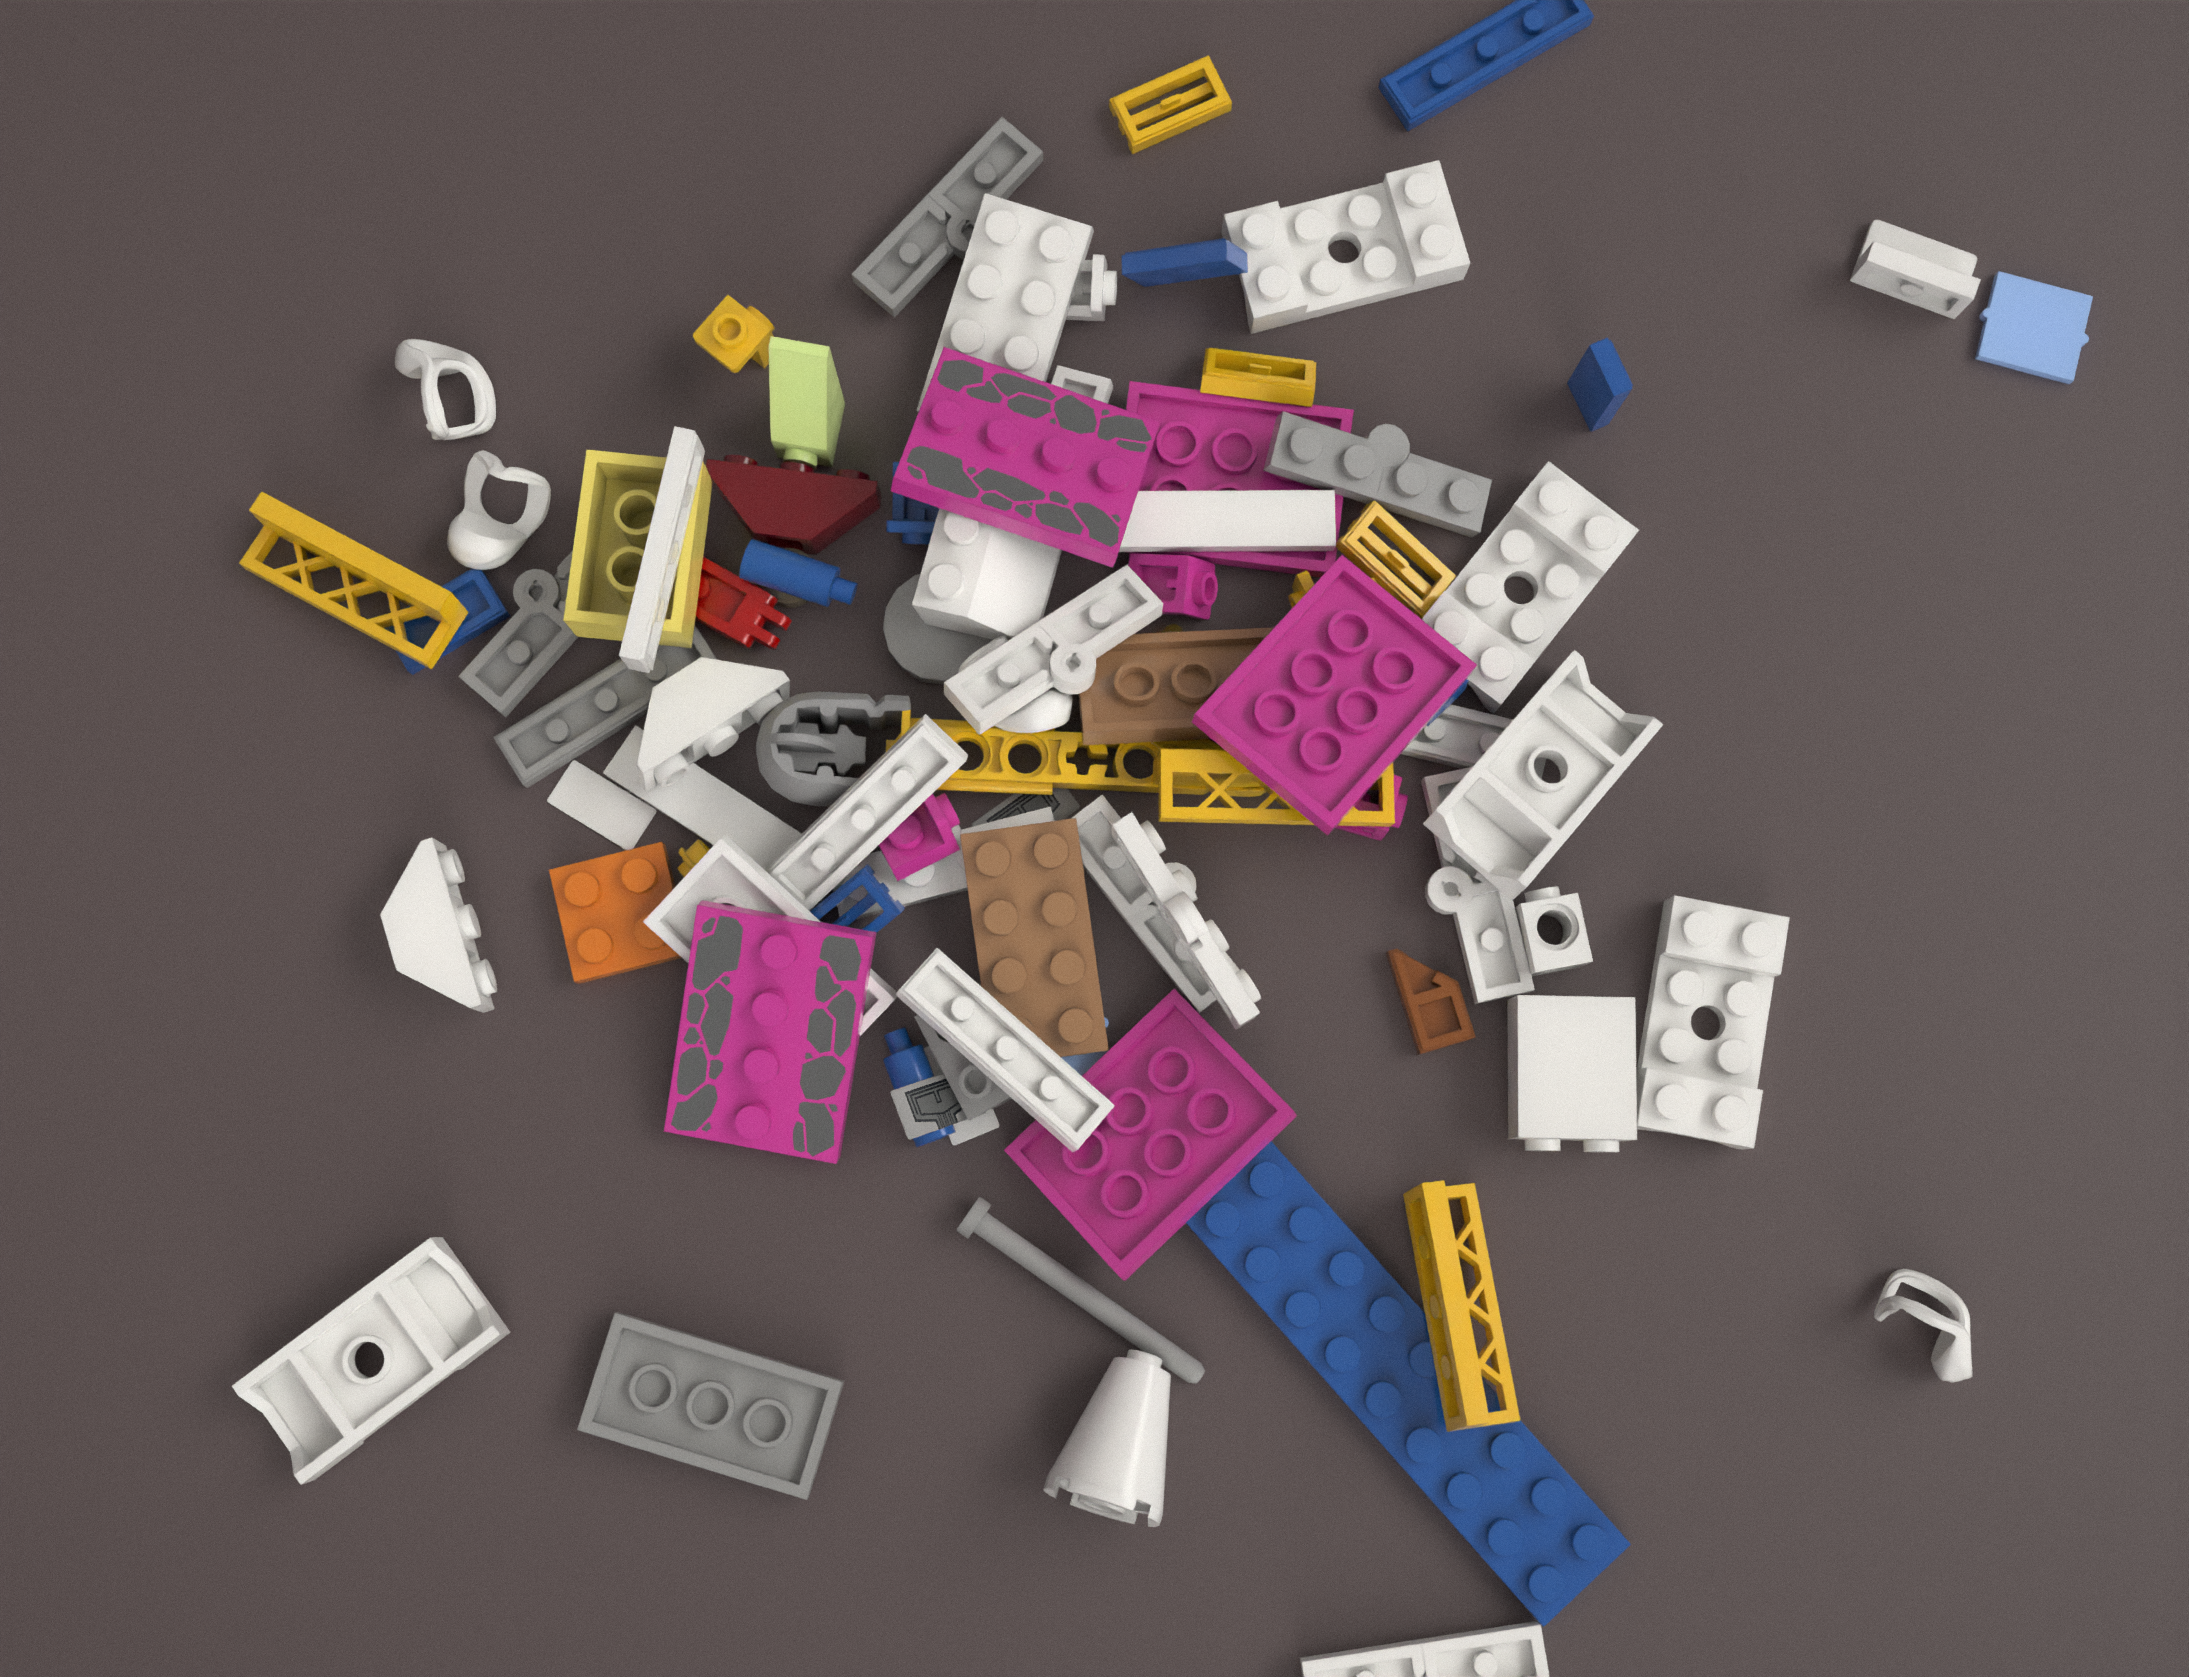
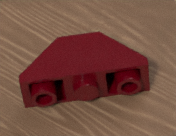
(792, 502)

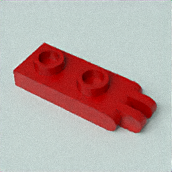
(737, 607)

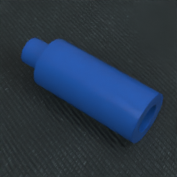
(795, 574)
(907, 1066)

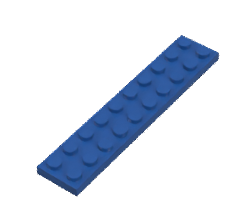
(1378, 1358)

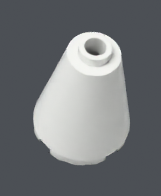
(1119, 1444)

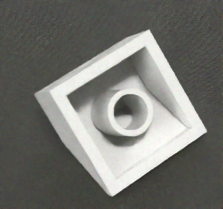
(983, 578)

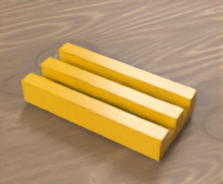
(1180, 122)
(1258, 377)
(1406, 542)

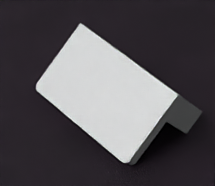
(1916, 269)

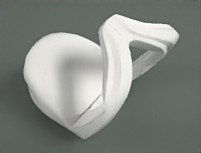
(430, 360)
(479, 539)
(1041, 714)
(1953, 1347)

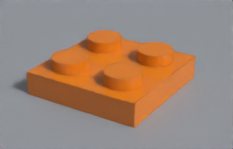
(605, 908)

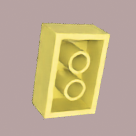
(611, 541)

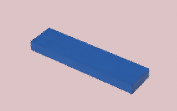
(1480, 56)

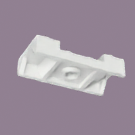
(1402, 236)
(1556, 541)
(1511, 819)
(1720, 962)
(420, 1315)

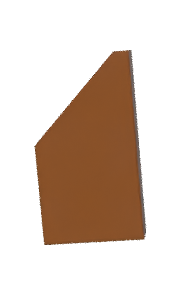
(1430, 1003)

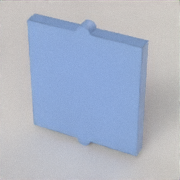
(2034, 327)

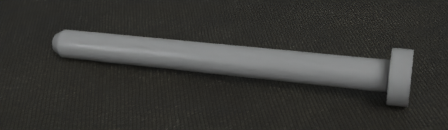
(1079, 1291)

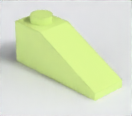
(804, 402)

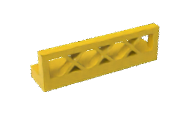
(358, 561)
(1220, 770)
(1450, 1309)

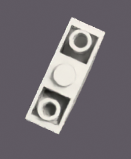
(702, 714)
(435, 932)

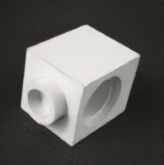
(1574, 947)

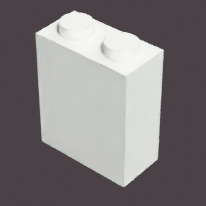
(1572, 1071)

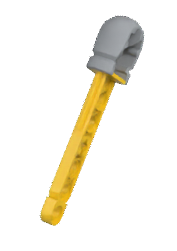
(792, 749)

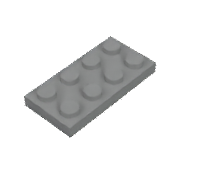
(711, 1405)

